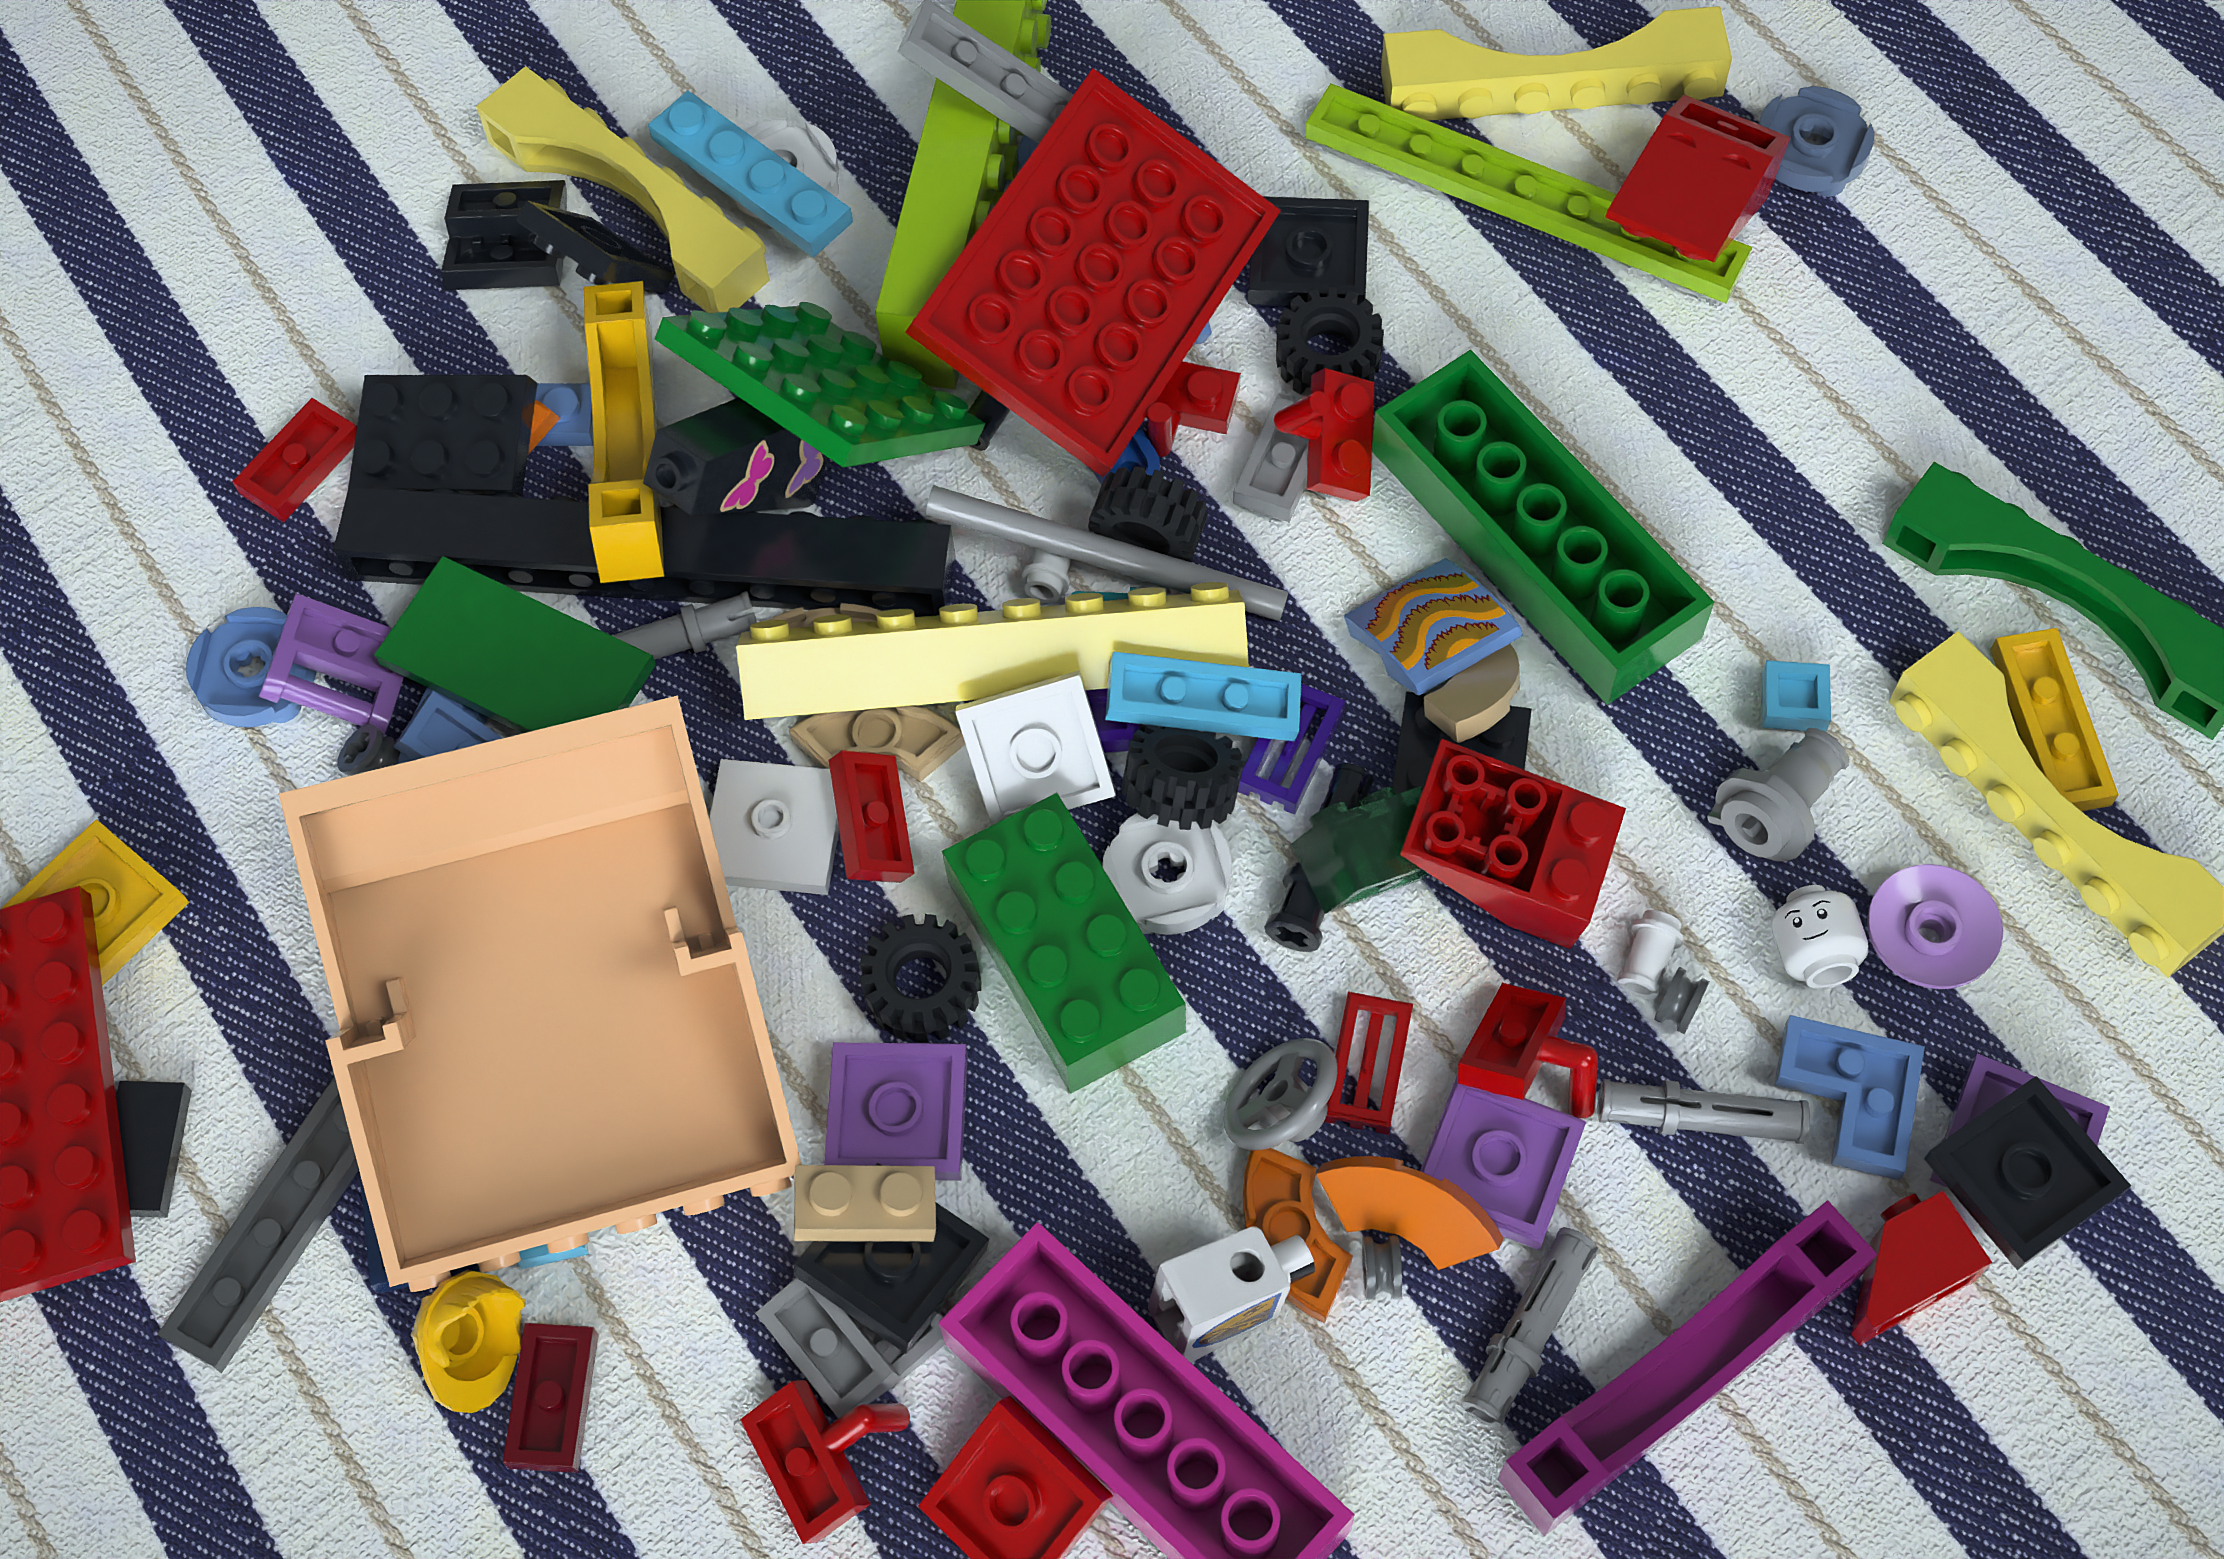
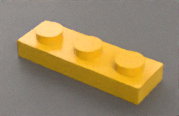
(2054, 717)

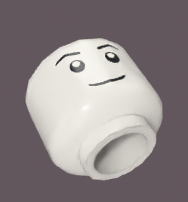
(1819, 936)

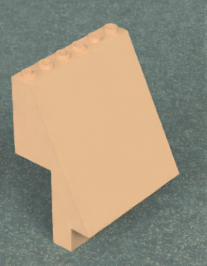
(537, 993)

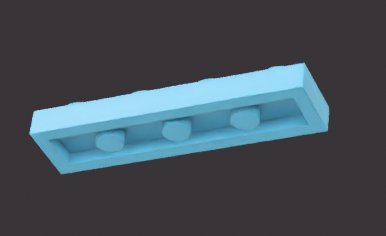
(751, 173)

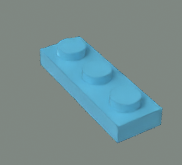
(1203, 696)

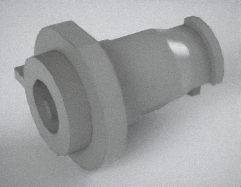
(1771, 808)

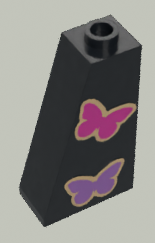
(733, 463)

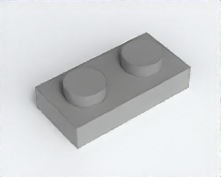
(1274, 471)

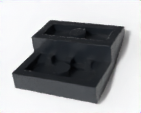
(489, 244)

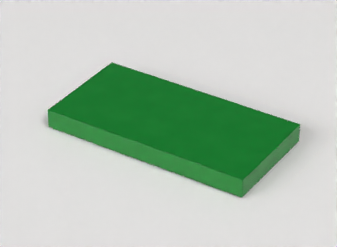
(510, 653)

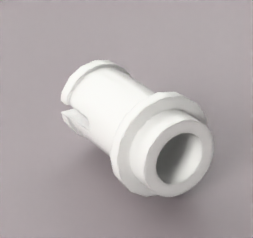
(1046, 576)
(1650, 953)

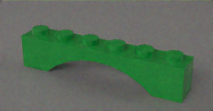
(1964, 530)

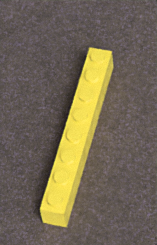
(978, 653)

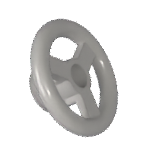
(1286, 1100)

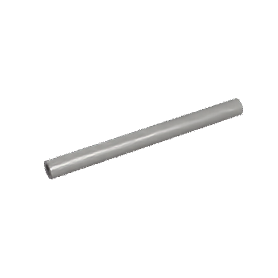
(1096, 549)

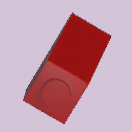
(1920, 1260)

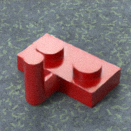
(1192, 398)
(1339, 431)
(1517, 1039)
(808, 1457)

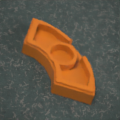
(1409, 1203)
(1281, 1205)

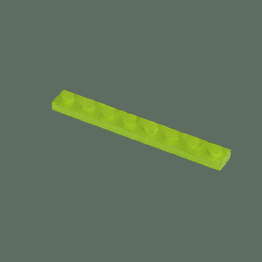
(1508, 187)

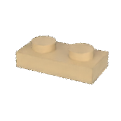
(864, 1203)

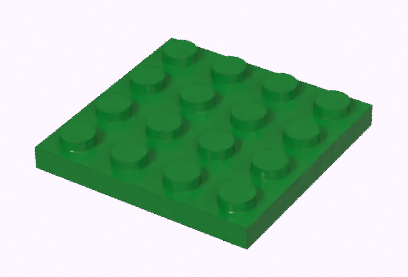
(822, 382)

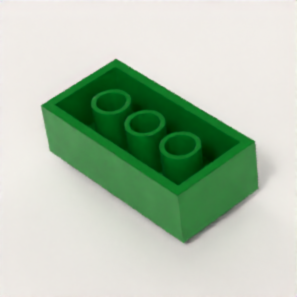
(1065, 942)

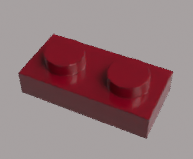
(551, 1398)

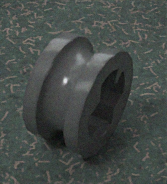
(367, 751)
(1681, 1000)
(1382, 1267)

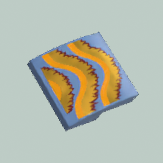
(1433, 626)

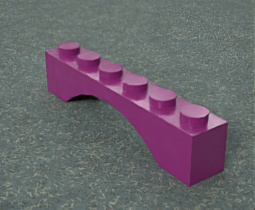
(1686, 1370)

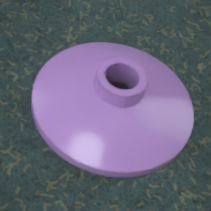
(1952, 907)

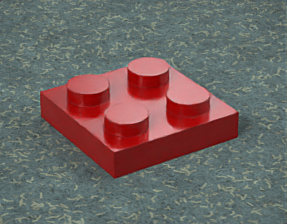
(1014, 1491)

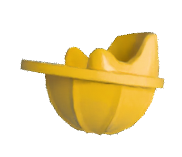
(468, 1339)

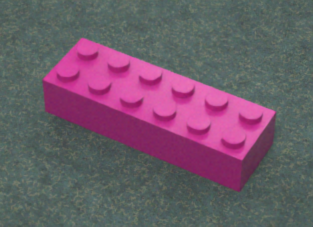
(1138, 1413)

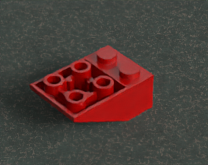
(1699, 179)
(1513, 842)

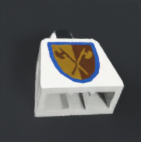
(1225, 1289)

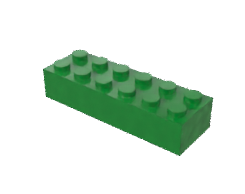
(1540, 526)

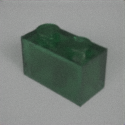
(1359, 849)

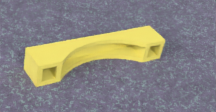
(1451, 78)
(549, 133)
(2154, 898)

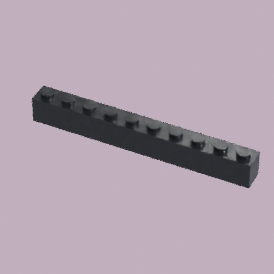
(706, 558)

